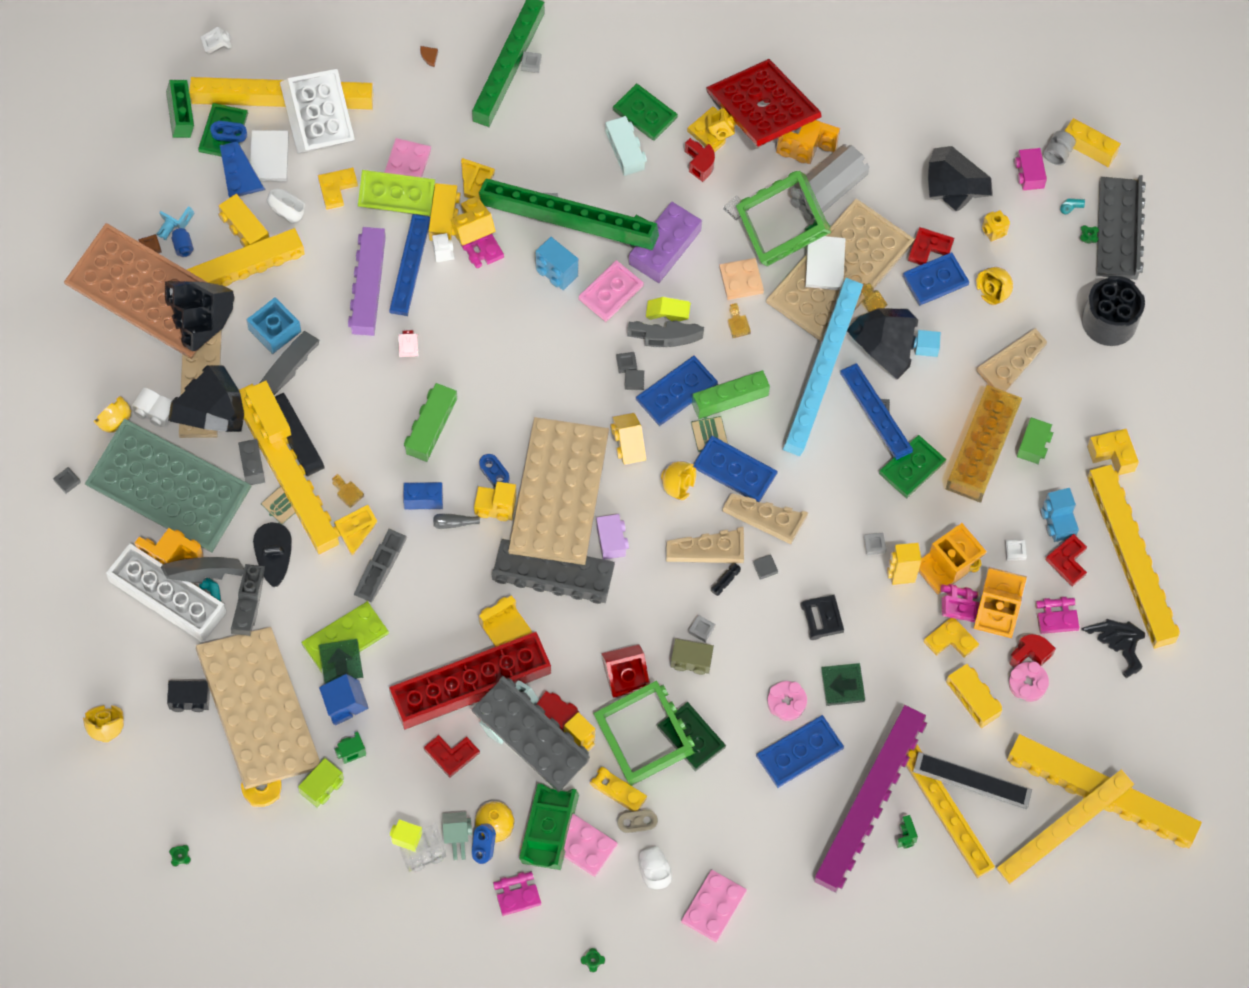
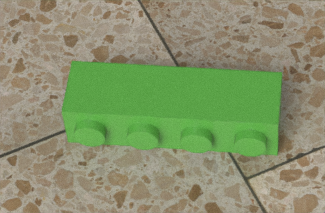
(730, 394)
(431, 422)

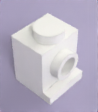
(442, 247)

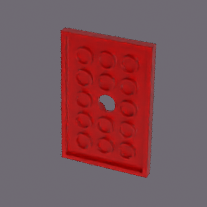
(766, 83)

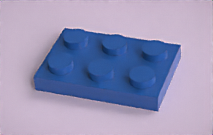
(935, 279)

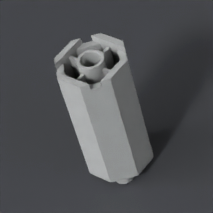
(831, 179)

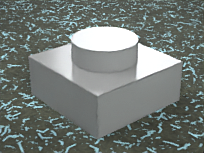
(531, 62)
(874, 543)
(702, 628)

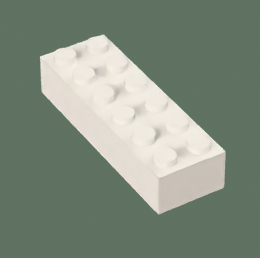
(172, 599)

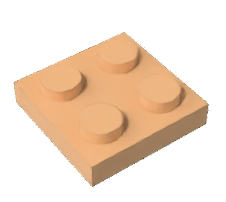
(741, 278)

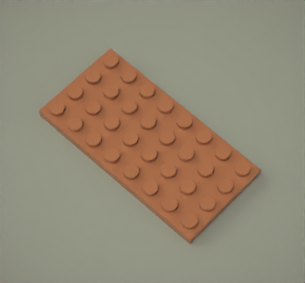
(131, 283)

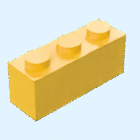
(1093, 143)
(443, 210)
(242, 221)
(267, 412)
(904, 563)
(974, 695)

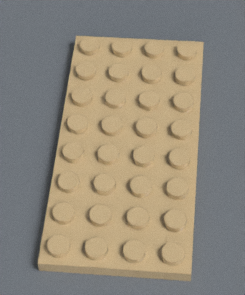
(870, 253)
(559, 491)
(258, 707)

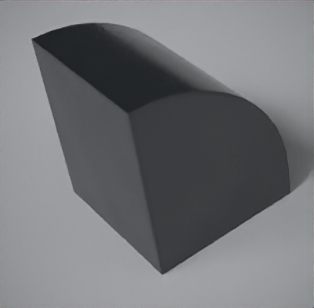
(957, 203)

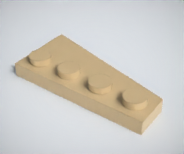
(1010, 363)
(776, 521)
(715, 548)

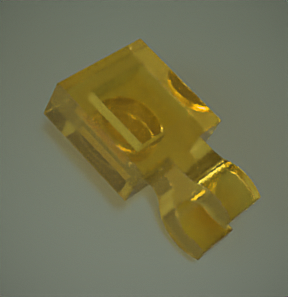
(873, 298)
(738, 324)
(348, 493)

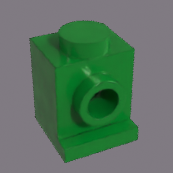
(350, 749)

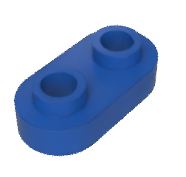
(229, 131)
(494, 472)
(483, 845)

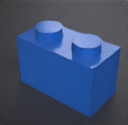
(423, 495)

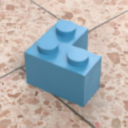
(1059, 514)

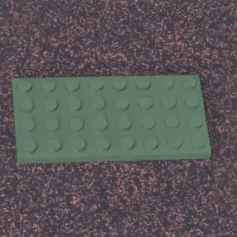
(168, 485)

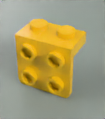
(503, 622)

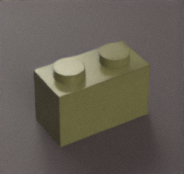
(692, 656)

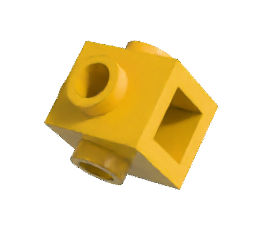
(721, 124)
(995, 225)

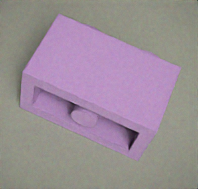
(611, 536)

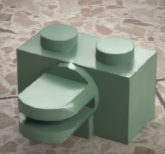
(456, 830)

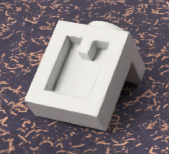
(215, 39)

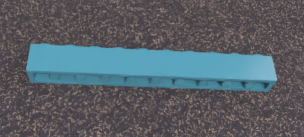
(822, 367)

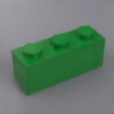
(179, 108)

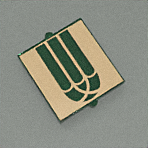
(706, 428)
(278, 506)

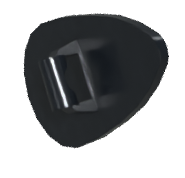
(273, 550)

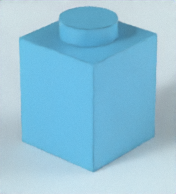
(927, 343)

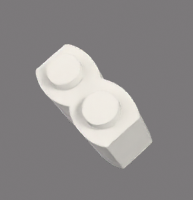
(153, 407)

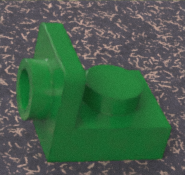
(908, 830)

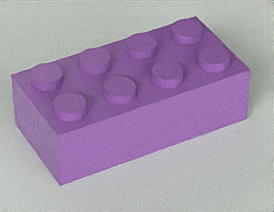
(676, 232)

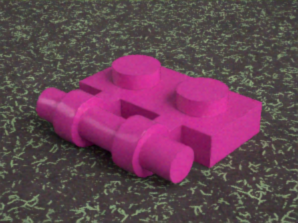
(488, 248)
(959, 608)
(1059, 621)
(519, 899)

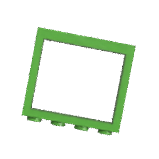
(797, 242)
(660, 764)

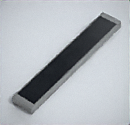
(972, 780)

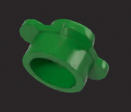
(1089, 238)
(175, 851)
(593, 954)

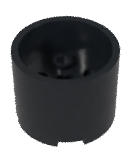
(1108, 323)

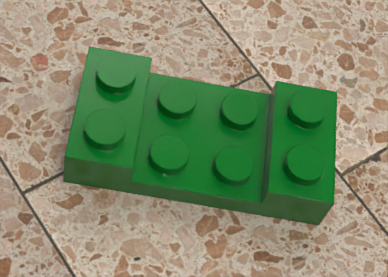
(548, 827)

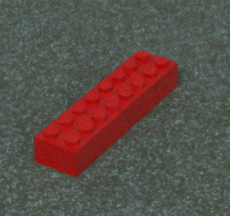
(468, 680)

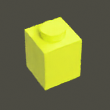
(406, 835)

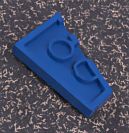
(239, 173)

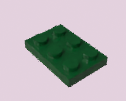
(705, 739)

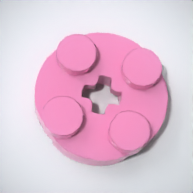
(1025, 691)
(781, 709)

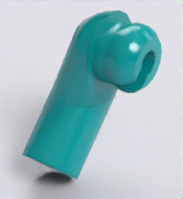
(1070, 204)
(212, 587)

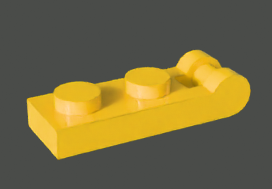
(618, 790)

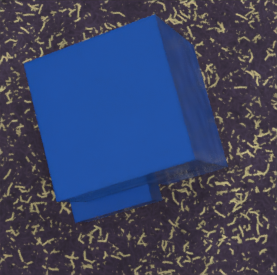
(343, 698)

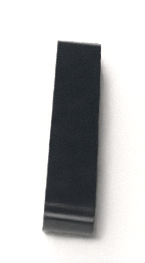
(299, 439)

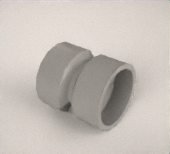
(1059, 148)

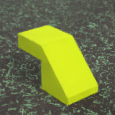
(668, 307)

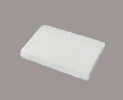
(270, 154)
(825, 263)

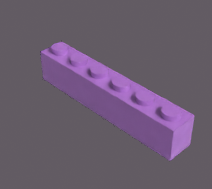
(367, 282)

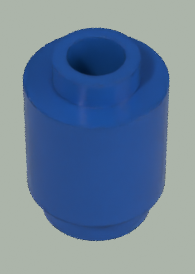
(182, 242)

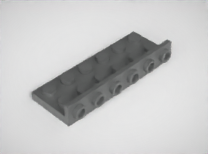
(1120, 227)
(560, 578)
(531, 733)

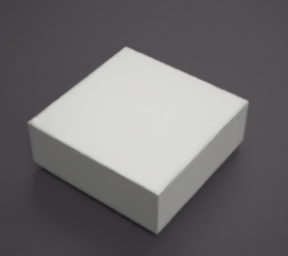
(1015, 550)

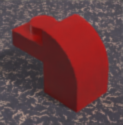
(703, 159)
(1035, 648)

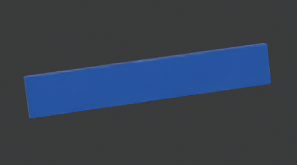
(410, 265)
(876, 411)

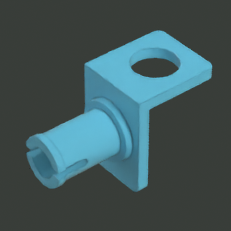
(170, 223)

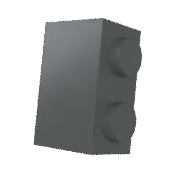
(251, 462)

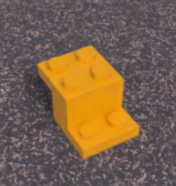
(811, 136)
(171, 547)
(950, 558)
(1000, 602)

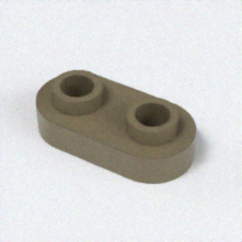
(637, 822)

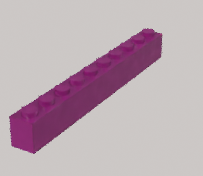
(870, 798)

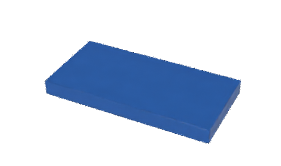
(675, 390)
(735, 469)
(800, 751)

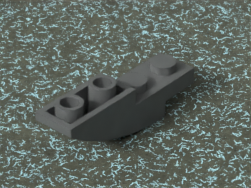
(670, 336)
(248, 600)

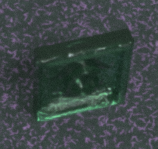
(340, 659)
(843, 684)

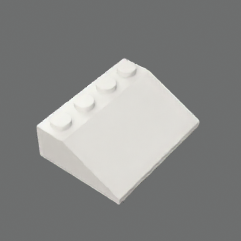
(317, 110)

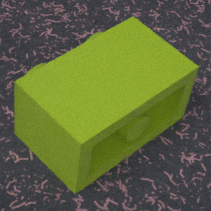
(321, 783)

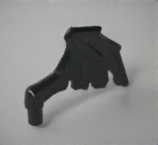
(1120, 637)

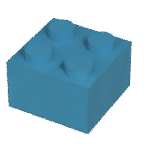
(556, 263)
(273, 325)

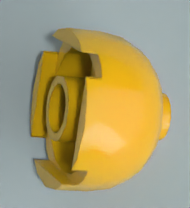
(995, 285)
(113, 415)
(678, 478)
(104, 723)
(498, 816)

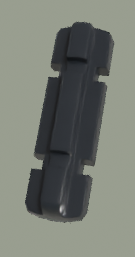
(725, 579)

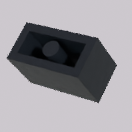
(188, 696)

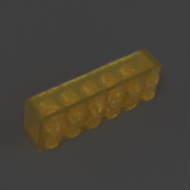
(983, 443)

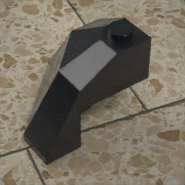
(956, 176)
(198, 310)
(887, 337)
(210, 402)

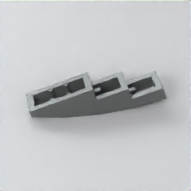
(290, 360)
(380, 565)
(197, 568)

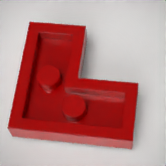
(929, 241)
(1064, 562)
(451, 759)

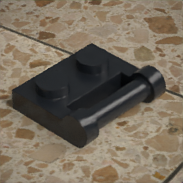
(828, 614)

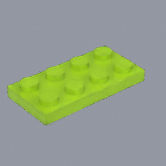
(396, 192)
(358, 624)

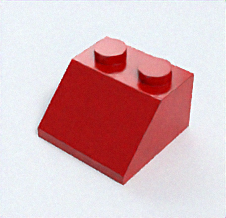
(625, 670)

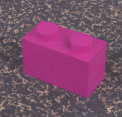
(1031, 169)

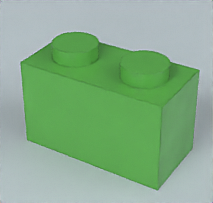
(1034, 441)

